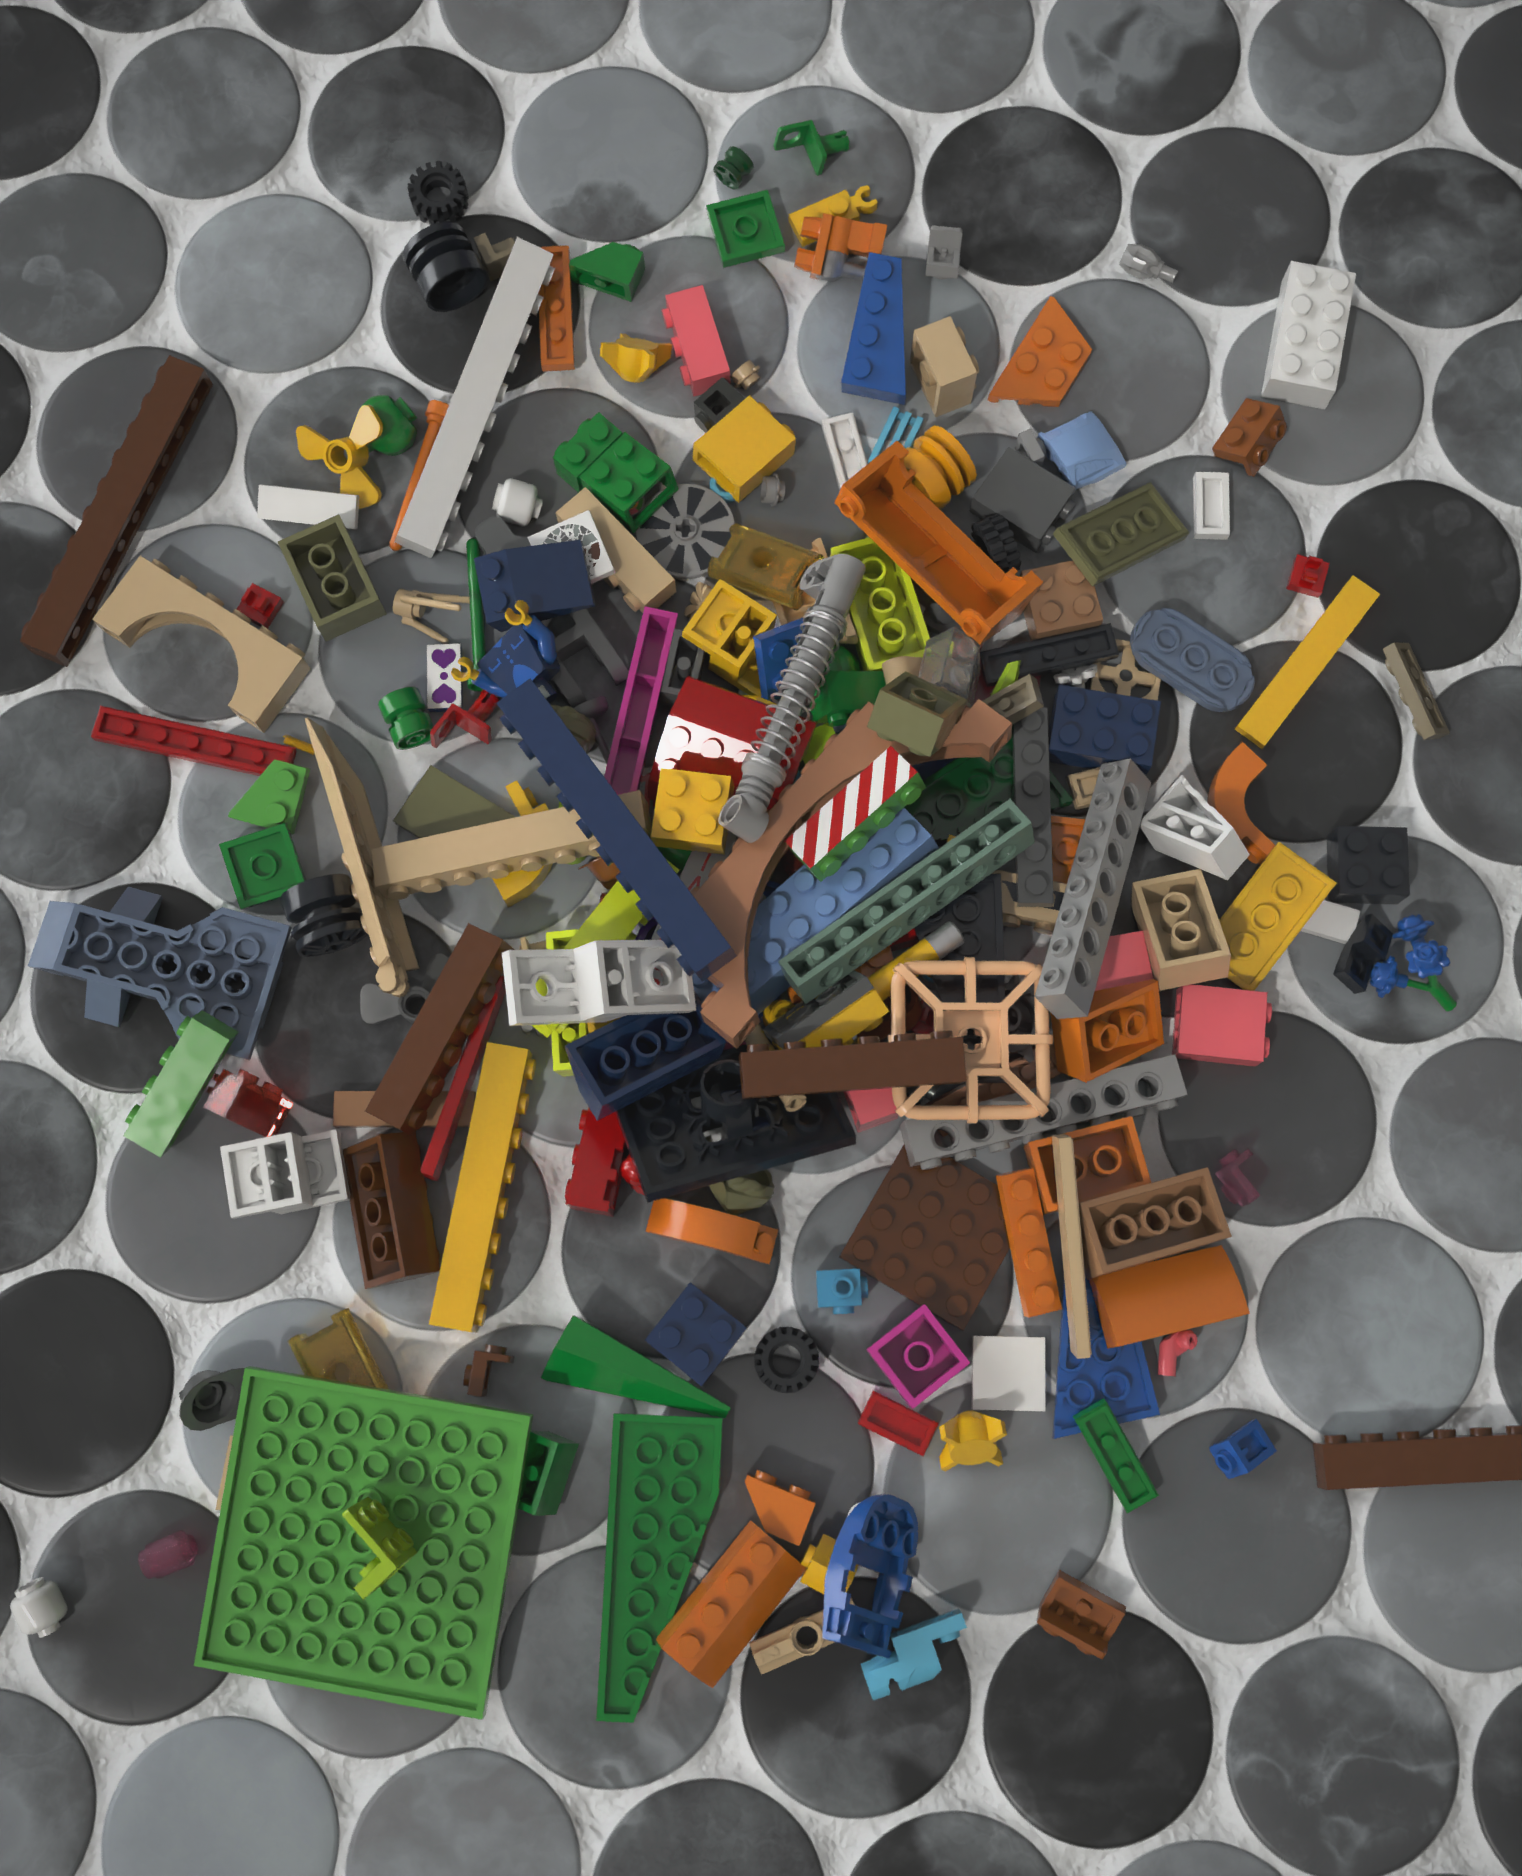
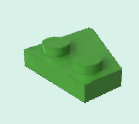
(274, 796)

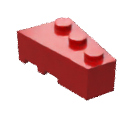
(596, 1165)

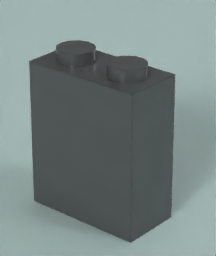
(1025, 497)

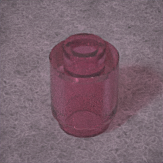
(168, 1555)

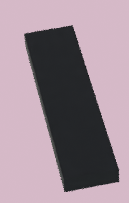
(1052, 653)

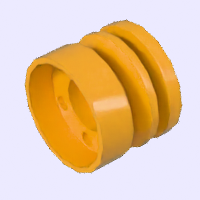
(940, 466)

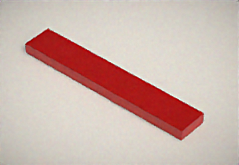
(188, 741)
(461, 1085)

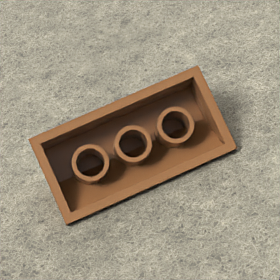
(1150, 1222)

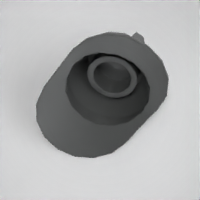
(210, 1398)

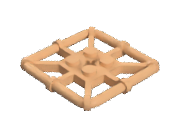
(990, 1024)

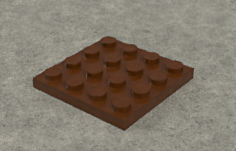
(932, 1237)

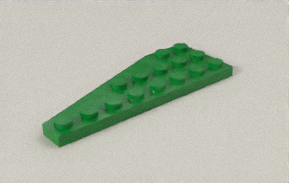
(657, 1515)

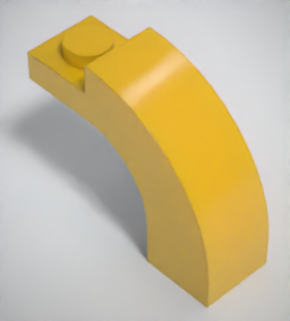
(522, 883)

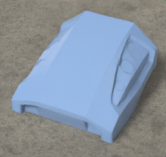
(1082, 451)

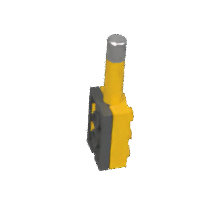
(855, 1000)

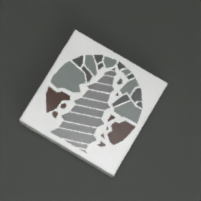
(580, 528)

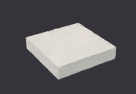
(1008, 1373)

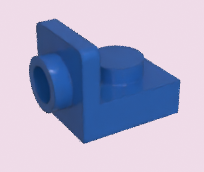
(1243, 1450)

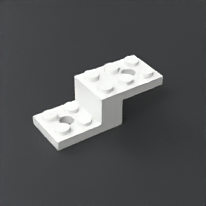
(595, 982)

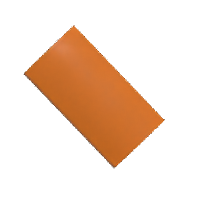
(1168, 1296)

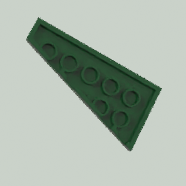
(969, 791)

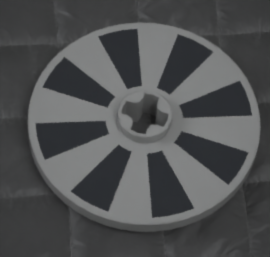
(708, 520)

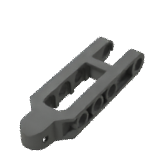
(495, 536)

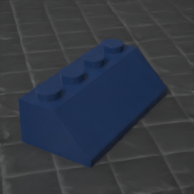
(640, 1056)

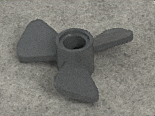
(381, 1006)

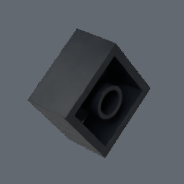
(1368, 864)

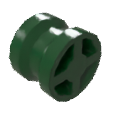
(733, 167)

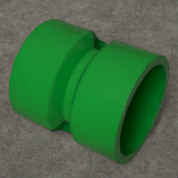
(406, 714)

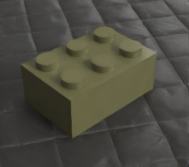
(332, 578)

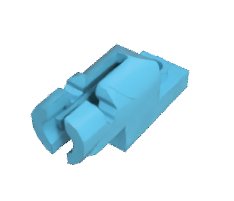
(914, 1654)

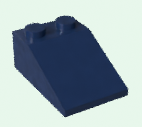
(546, 576)

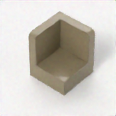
(495, 256)

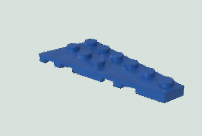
(1110, 1373)

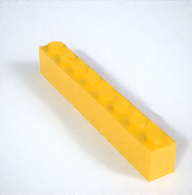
(481, 1188)

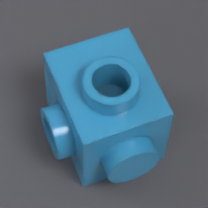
(841, 1289)

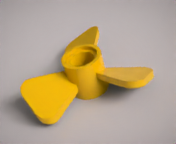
(353, 477)

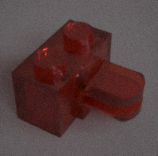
(247, 1103)

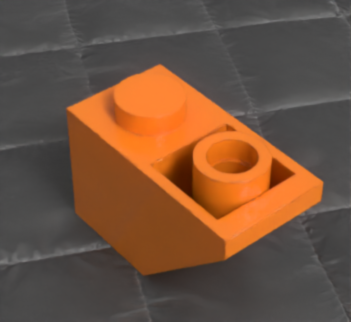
(780, 1510)

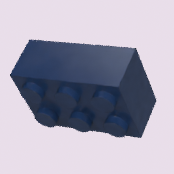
(1101, 728)

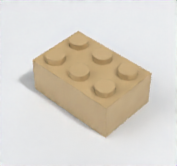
(1180, 929)

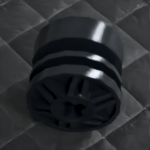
(445, 266)
(323, 915)

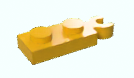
(836, 205)

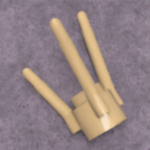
(413, 604)

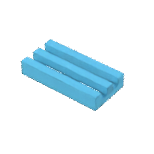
(905, 419)

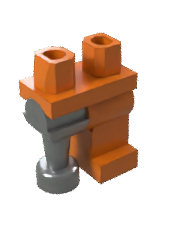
(835, 241)

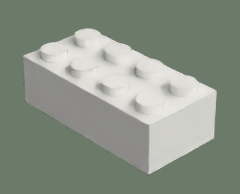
(1308, 335)

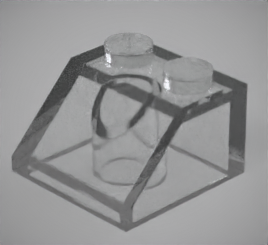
(952, 663)

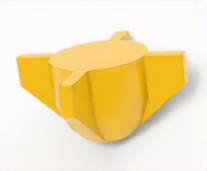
(635, 357)
(971, 1440)

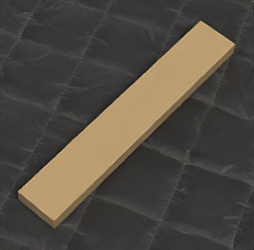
(1071, 1246)

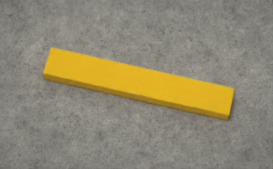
(1307, 662)

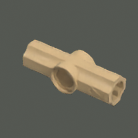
(782, 1645)

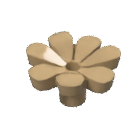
(697, 599)

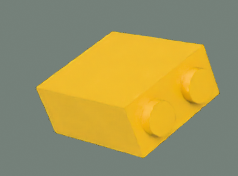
(744, 448)

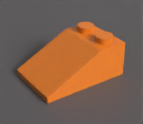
(1118, 1028)

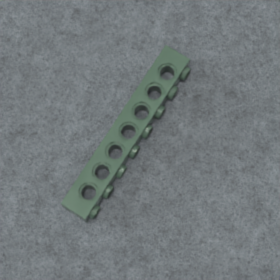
(907, 901)

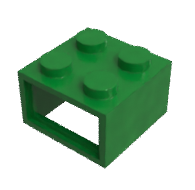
(625, 476)

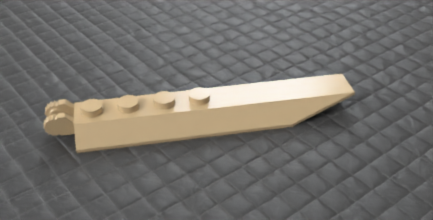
(358, 834)

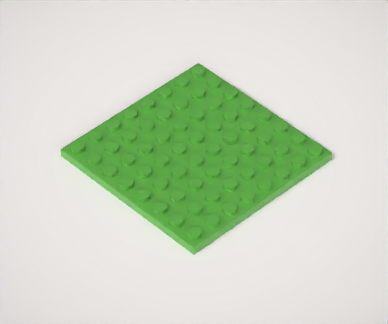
(290, 1561)

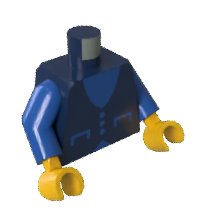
(520, 654)

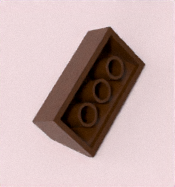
(390, 1210)

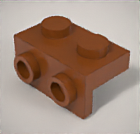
(1251, 435)
(1080, 1614)

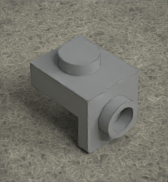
(943, 252)

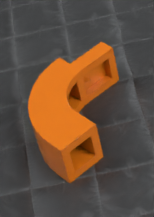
(1228, 795)
(712, 1229)

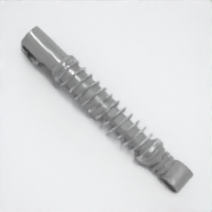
(833, 586)

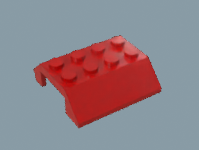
(713, 733)

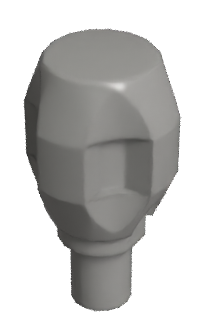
(1145, 263)

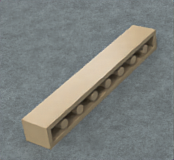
(489, 850)

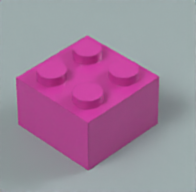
(917, 1356)

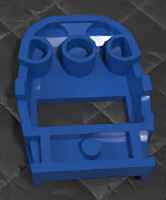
(882, 1538)

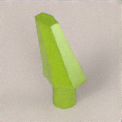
(1008, 676)

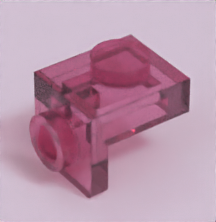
(1236, 1185)

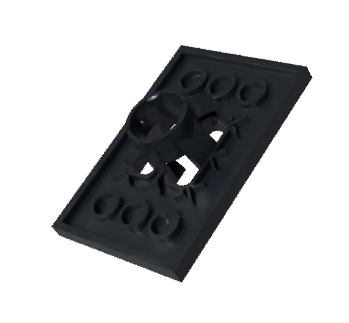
(675, 1157)

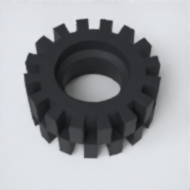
(433, 178)
(997, 541)
(809, 1360)

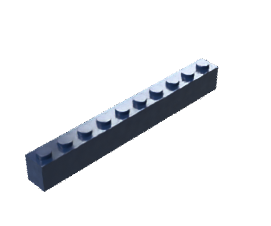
(617, 831)

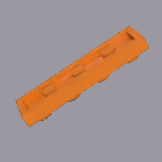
(557, 315)
(1028, 1242)

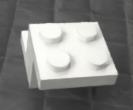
(285, 1173)

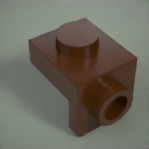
(478, 1374)

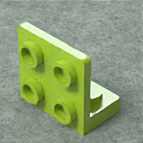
(389, 1544)

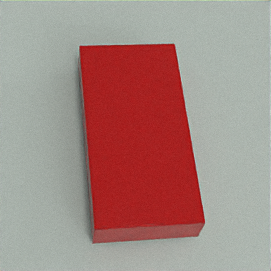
(898, 1423)

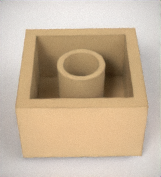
(943, 366)

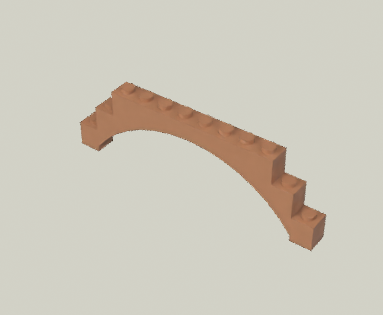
(739, 882)

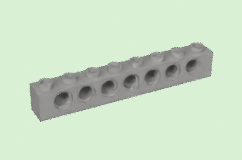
(1093, 890)
(1160, 1073)

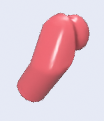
(1171, 1348)

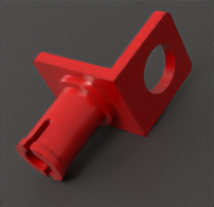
(470, 720)

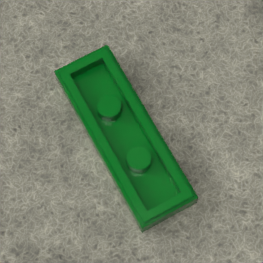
(1115, 1455)

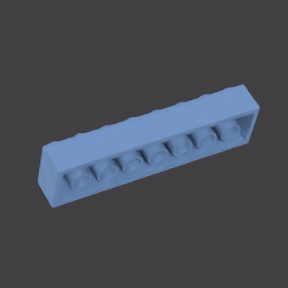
(808, 906)

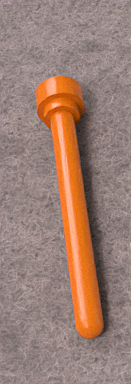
(435, 414)

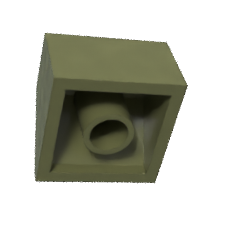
(915, 714)

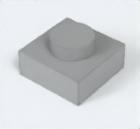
(1031, 447)

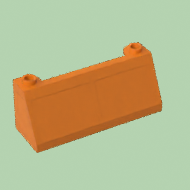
(933, 547)

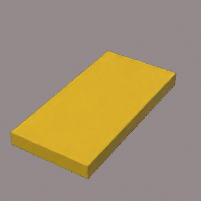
(1271, 913)

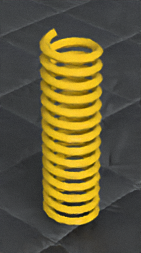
(293, 742)

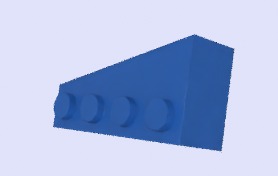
(876, 345)

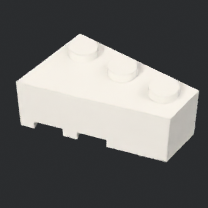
(1193, 831)

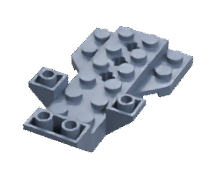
(125, 955)

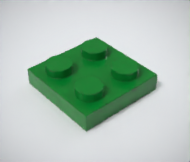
(745, 228)
(262, 865)

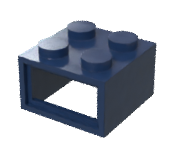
(696, 1334)

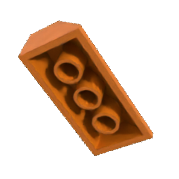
(730, 1605)

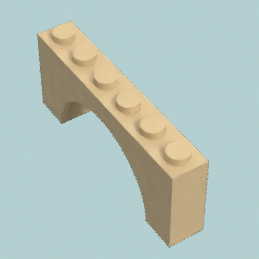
(154, 598)

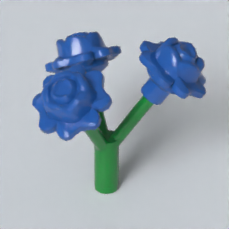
(1425, 959)

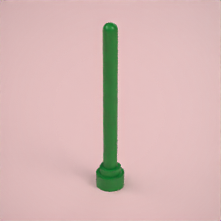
(476, 609)

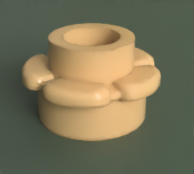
(746, 375)

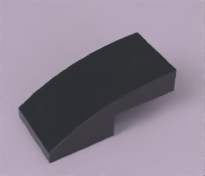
(1363, 949)

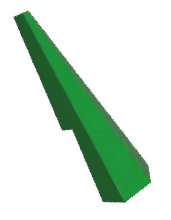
(600, 1363)

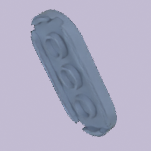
(1192, 659)

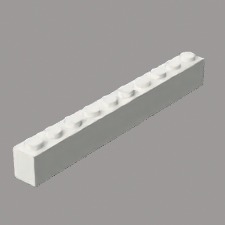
(474, 398)

